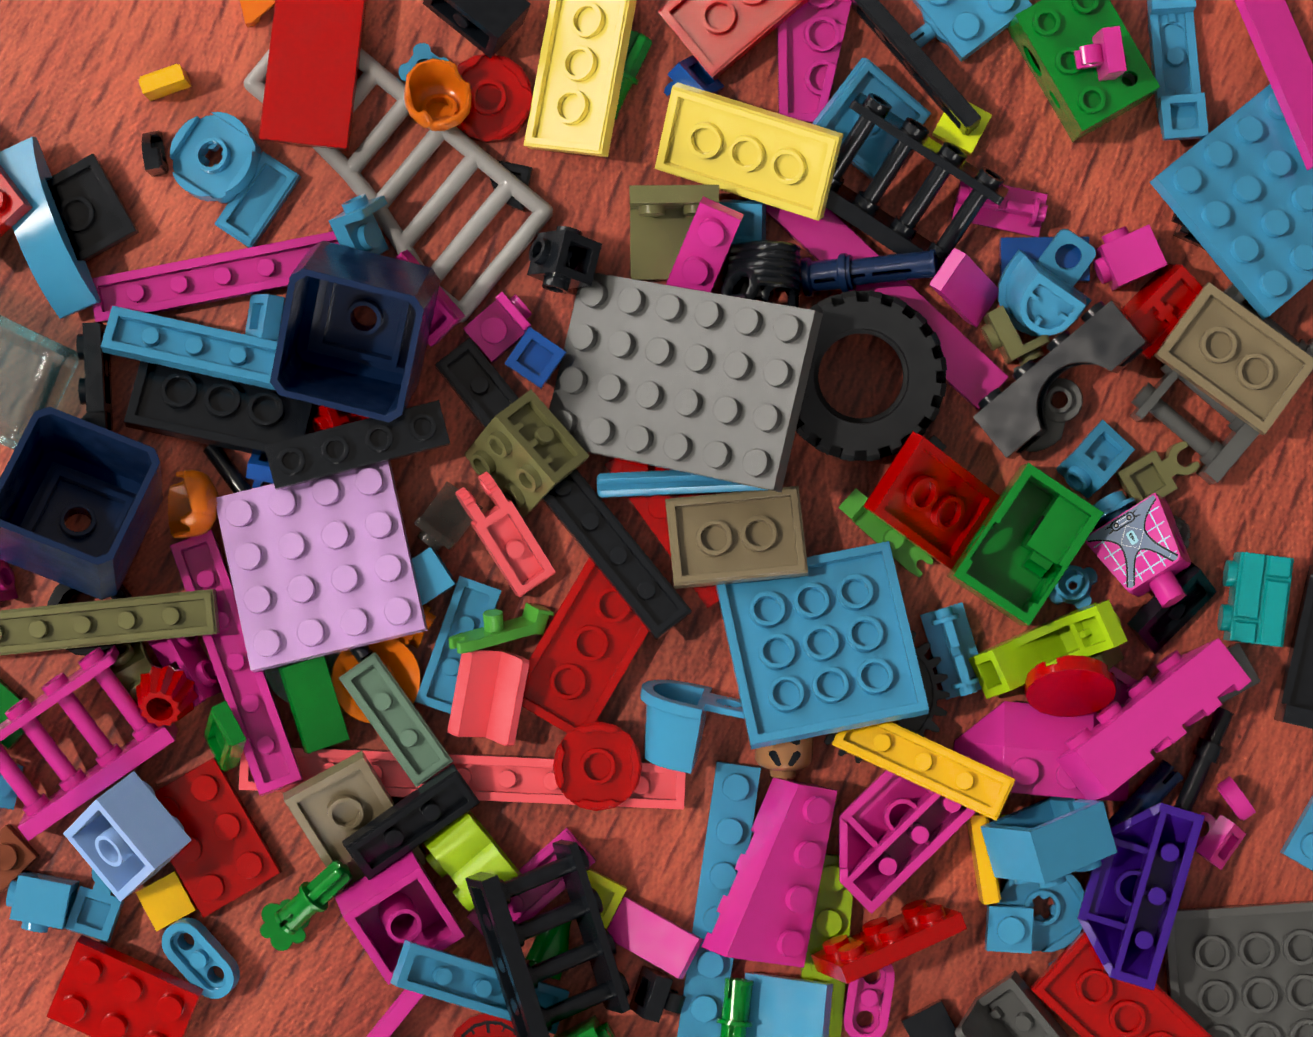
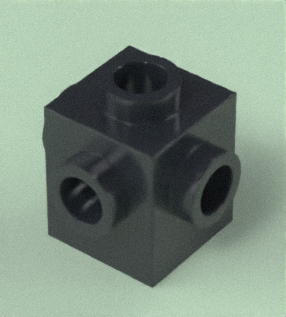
(563, 259)

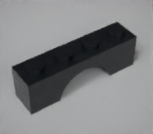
(1016, 415)

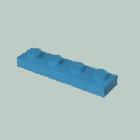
(189, 347)
(460, 981)

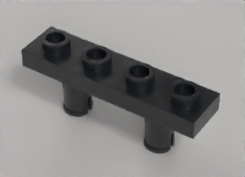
(356, 445)

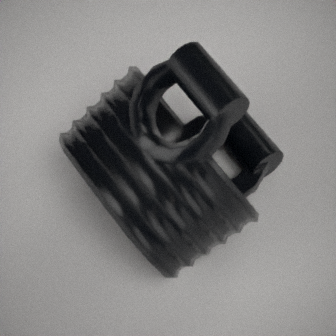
(760, 268)

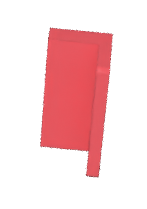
(489, 695)

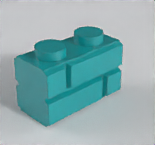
(1256, 599)

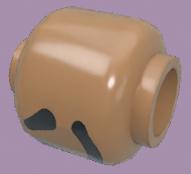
(785, 758)

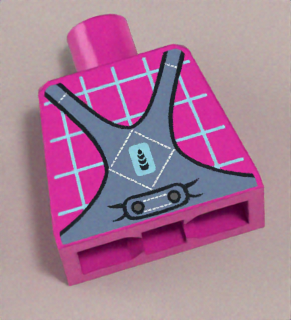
(1144, 550)

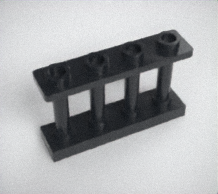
(901, 232)
(507, 937)

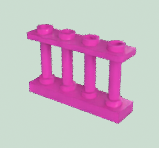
(111, 759)

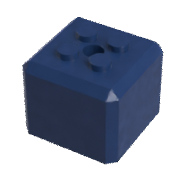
(335, 359)
(73, 469)

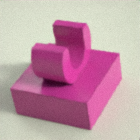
(1104, 53)
(1219, 841)

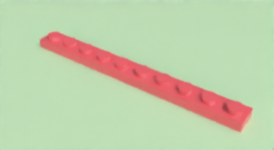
(489, 777)

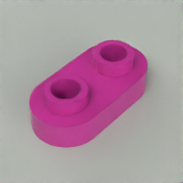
(870, 997)

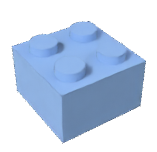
(127, 835)

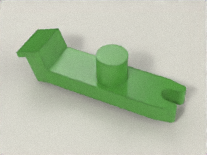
(902, 549)
(499, 631)

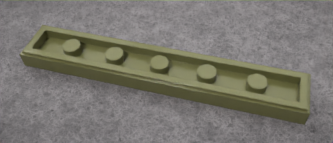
(109, 622)

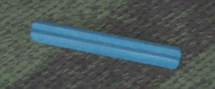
(662, 483)

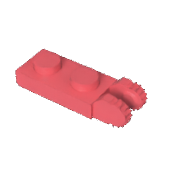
(507, 538)

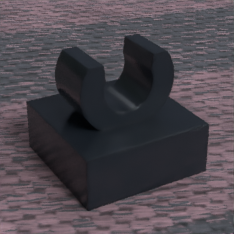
(654, 994)

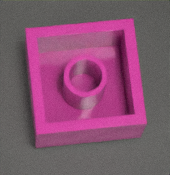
(396, 908)

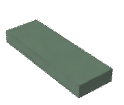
(396, 719)

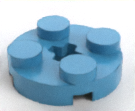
(223, 179)
(1062, 925)

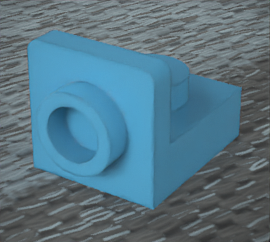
(357, 225)
(1095, 459)

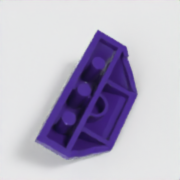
(1138, 891)

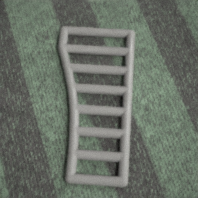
(474, 158)

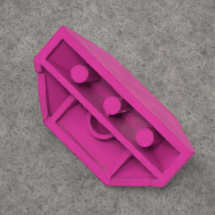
(1026, 746)
(891, 834)

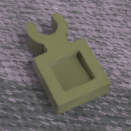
(1154, 475)

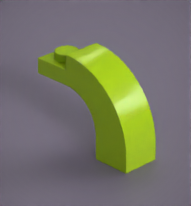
(1075, 633)

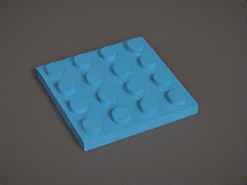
(1248, 202)
(823, 648)

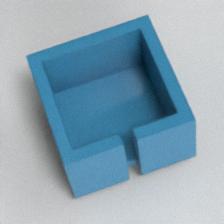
(1049, 841)

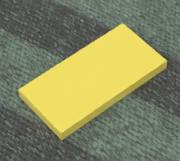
(579, 76)
(748, 151)

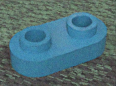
(198, 960)

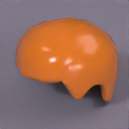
(437, 95)
(192, 505)

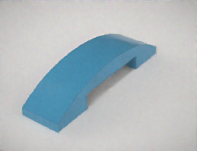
(1176, 69)
(43, 236)

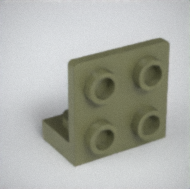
(659, 225)
(526, 452)

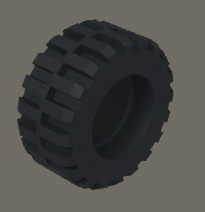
(921, 388)

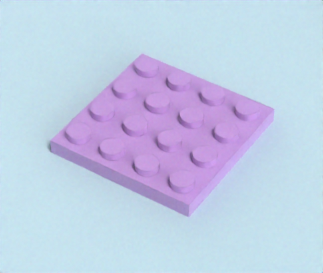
(320, 566)

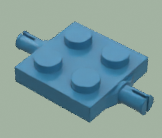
(965, 23)

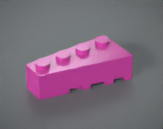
(1150, 718)
(777, 878)

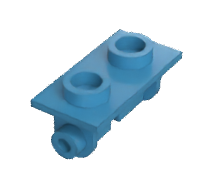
(953, 642)

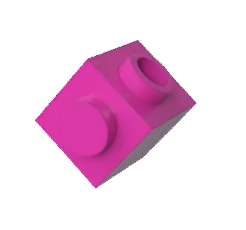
(1128, 256)

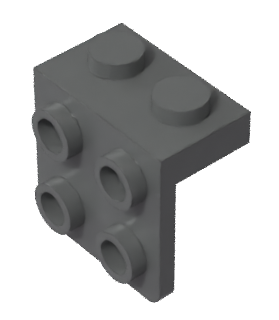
(1009, 1011)

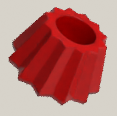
(165, 695)

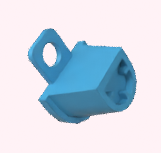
(1040, 292)
(677, 720)

